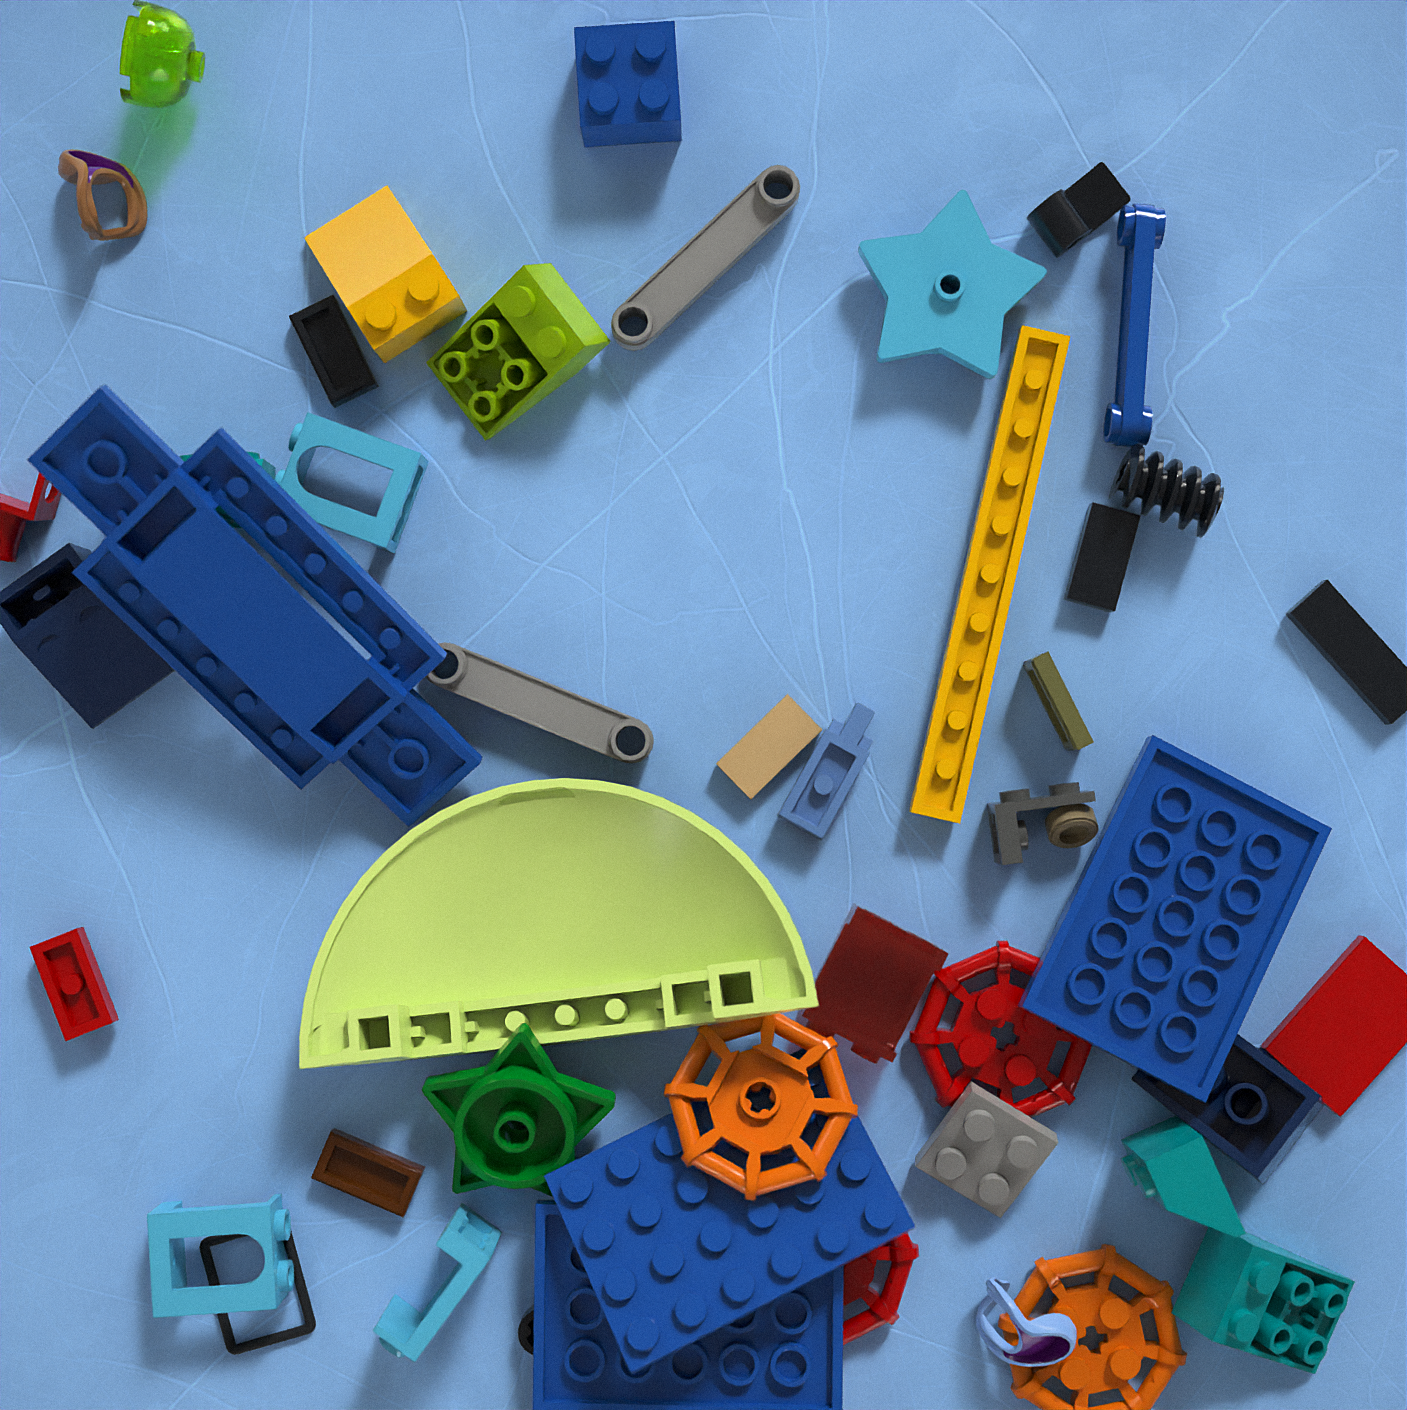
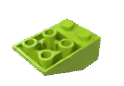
(517, 348)

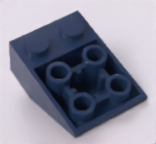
(78, 639)

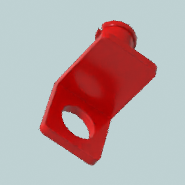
(15, 514)

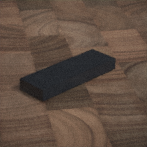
(1353, 650)

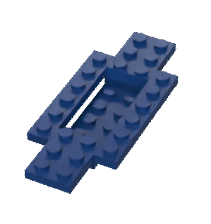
(238, 624)

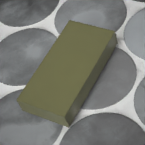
(1057, 702)

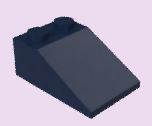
(1251, 1111)

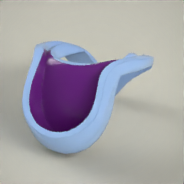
(1041, 1340)

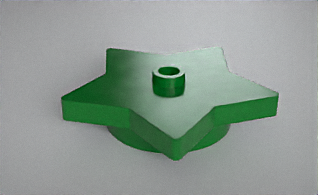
(515, 1116)

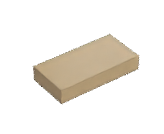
(769, 746)

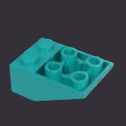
(1262, 1299)

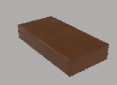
(368, 1172)

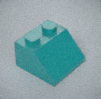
(1180, 1174)

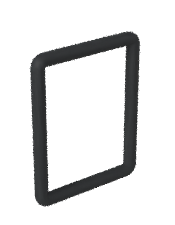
(223, 1318)

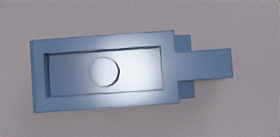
(829, 774)

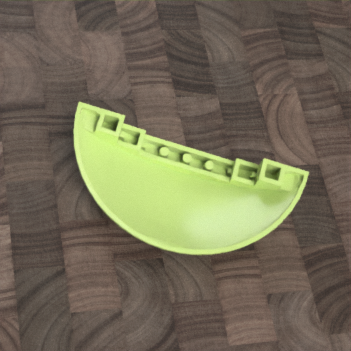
(553, 912)

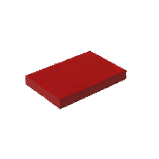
(1345, 1026)

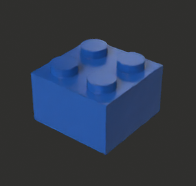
(628, 84)

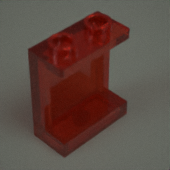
(872, 983)

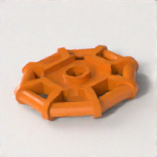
(764, 1131)
(1119, 1320)

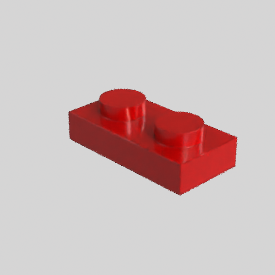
(74, 983)

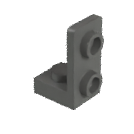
(1011, 836)

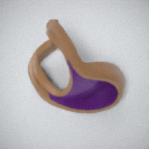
(90, 169)

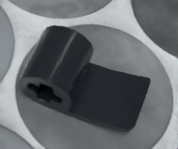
(1079, 210)

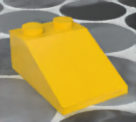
(385, 274)

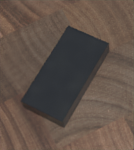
(333, 351)
(1102, 557)

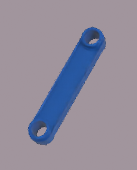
(1140, 232)

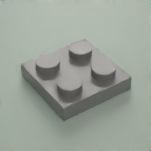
(986, 1149)

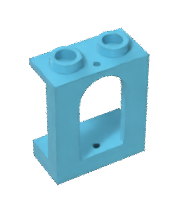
(408, 471)
(172, 1223)
(468, 1241)

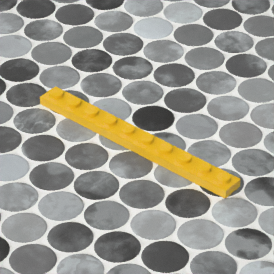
(989, 574)

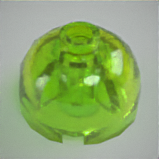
(159, 56)

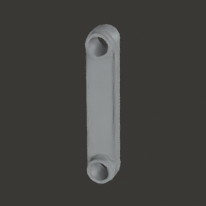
(706, 257)
(540, 704)

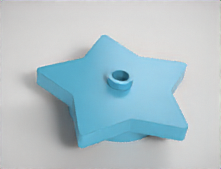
(926, 319)

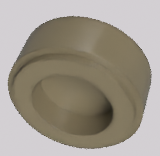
(1071, 825)

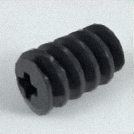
(1168, 488)

